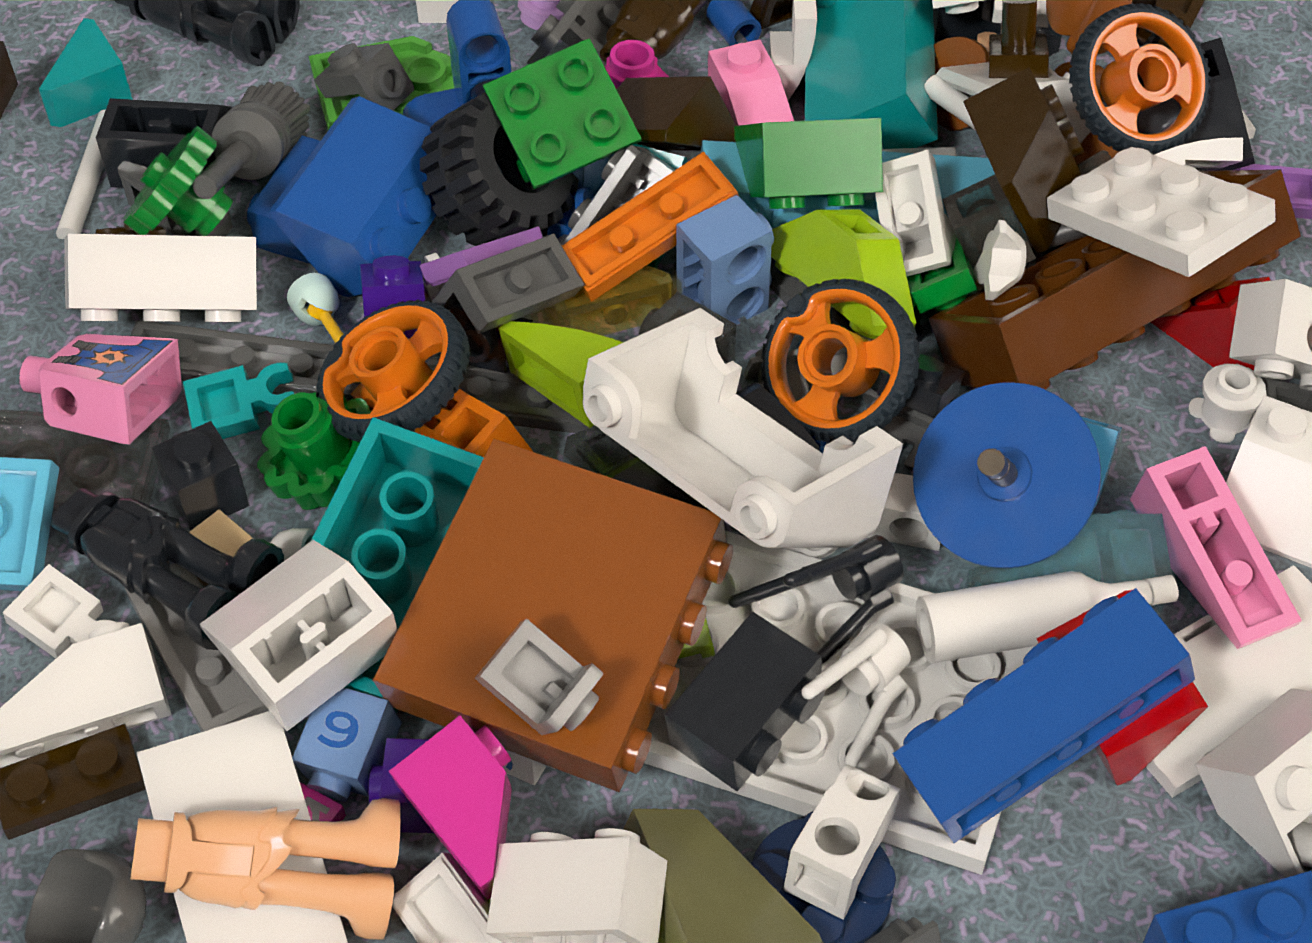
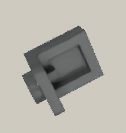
(366, 71)

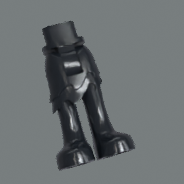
(250, 34)
(135, 548)

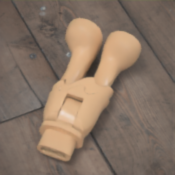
(236, 854)

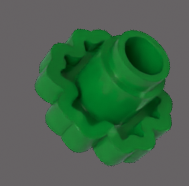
(171, 193)
(306, 451)

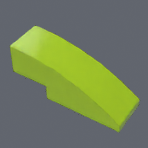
(553, 360)

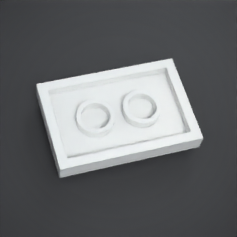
(1161, 210)

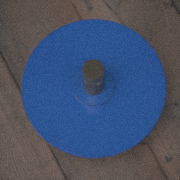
(1007, 475)

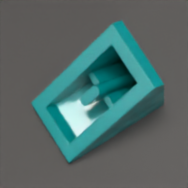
(83, 77)

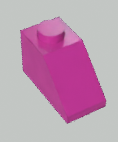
(461, 795)

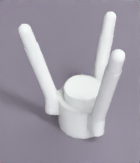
(866, 666)

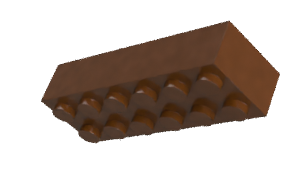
(1091, 298)

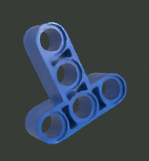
(477, 57)

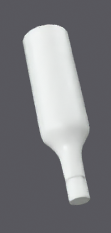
(1017, 611)

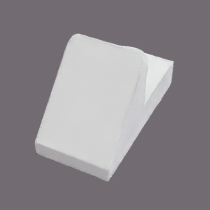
(915, 212)

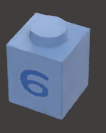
(344, 742)

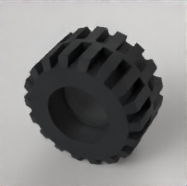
(472, 188)

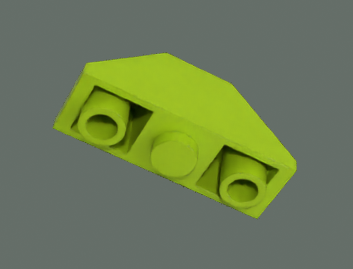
(844, 247)

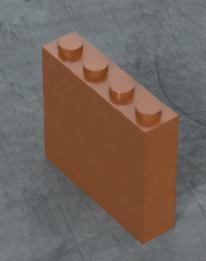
(589, 564)

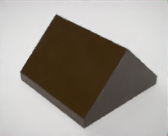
(676, 112)

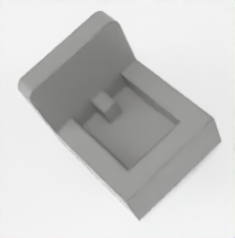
(540, 680)

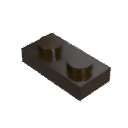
(68, 781)

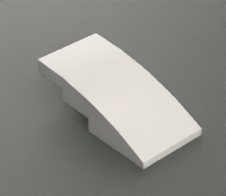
(245, 770)

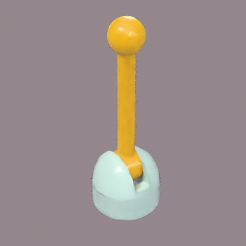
(323, 301)

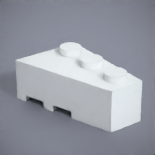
(160, 276)

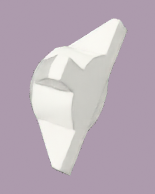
(1000, 262)

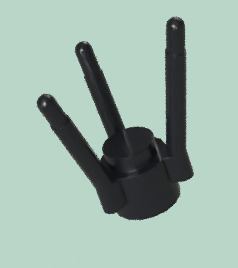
(858, 572)

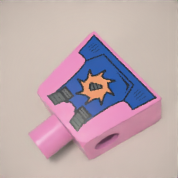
(106, 384)

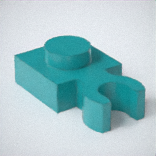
(234, 399)

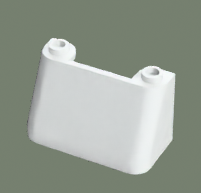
(680, 414)

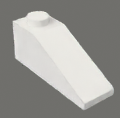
(85, 692)

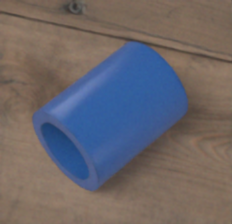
(731, 16)

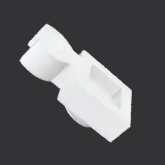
(54, 612)

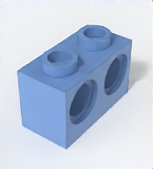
(726, 259)

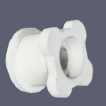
(1229, 401)

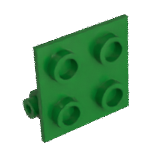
(561, 113)

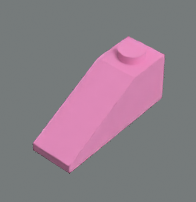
(749, 83)
(1215, 548)

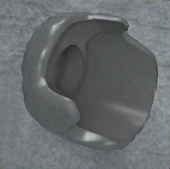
(87, 900)

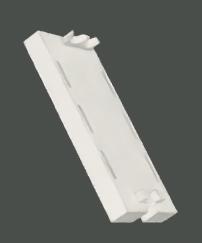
(1236, 683)

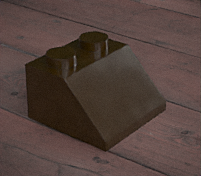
(1027, 148)

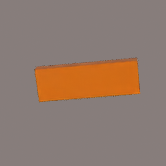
(645, 225)

